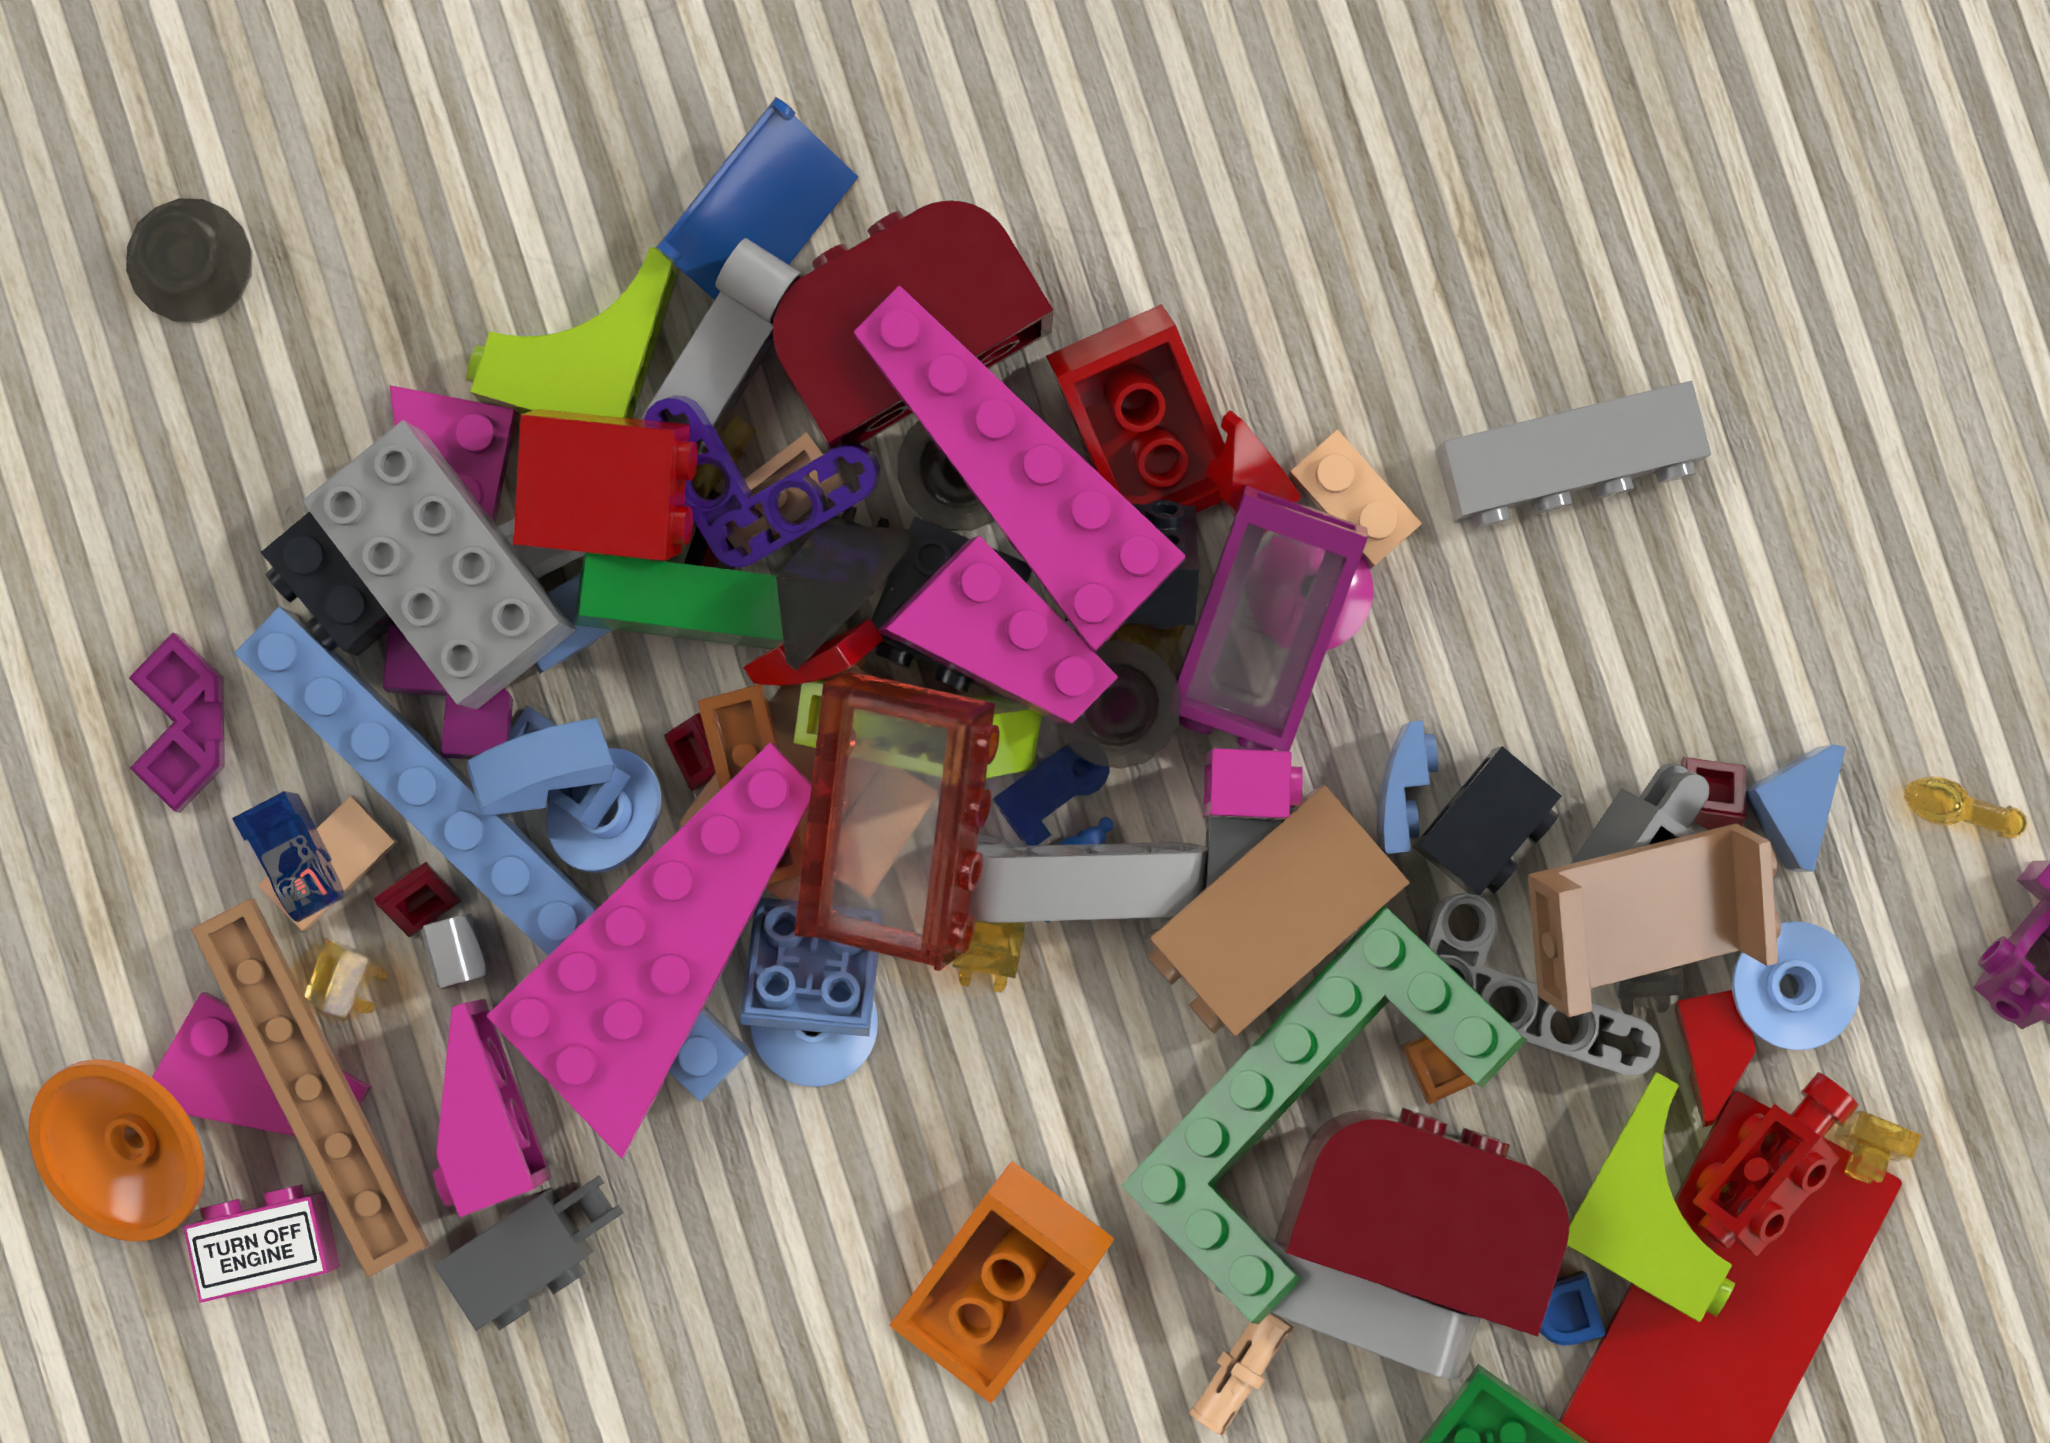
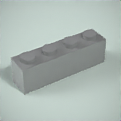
(1574, 452)

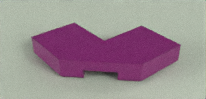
(465, 729)
(194, 744)

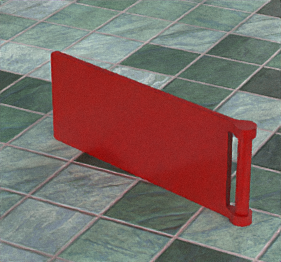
(1736, 1372)

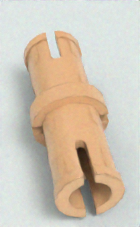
(1240, 1372)

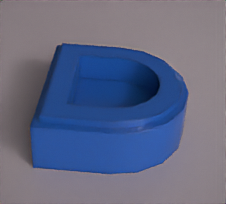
(1572, 1312)

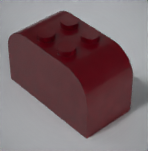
(945, 258)
(1429, 1215)

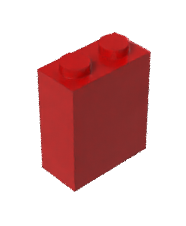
(603, 484)

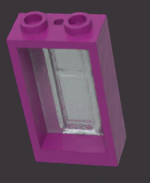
(1267, 620)

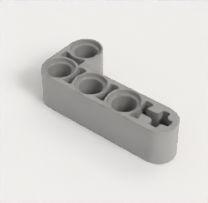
(731, 335)
(1086, 880)
(1534, 1013)
(1378, 1318)

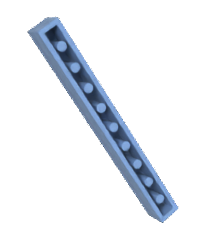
(446, 811)

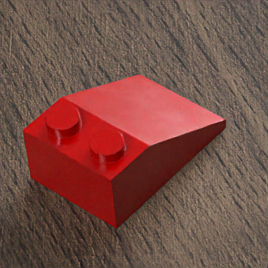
(1142, 410)

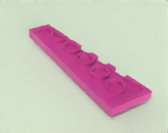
(1054, 507)

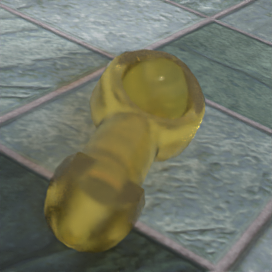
(1948, 803)

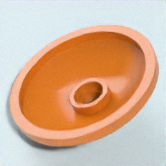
(116, 1150)

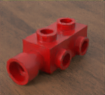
(1773, 1168)

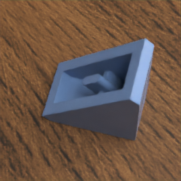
(1796, 805)

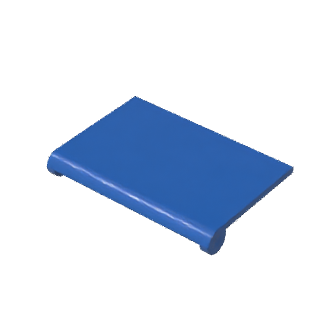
(767, 190)

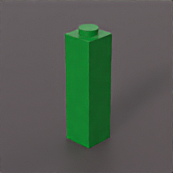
(678, 601)

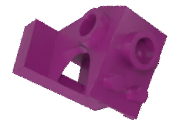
(2008, 977)

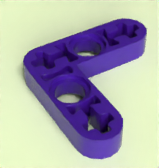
(738, 502)

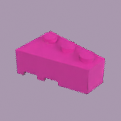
(1002, 634)

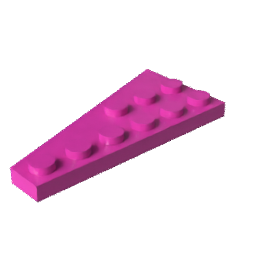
(636, 974)

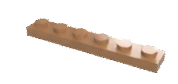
(310, 1087)

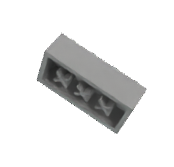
(439, 565)

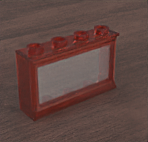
(896, 818)

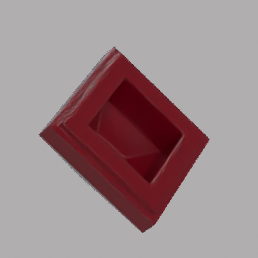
(691, 752)
(417, 898)

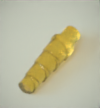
(734, 439)

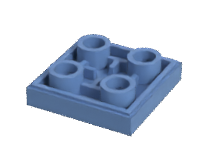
(805, 979)

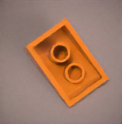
(1002, 1282)

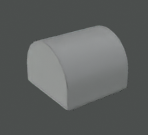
(454, 951)

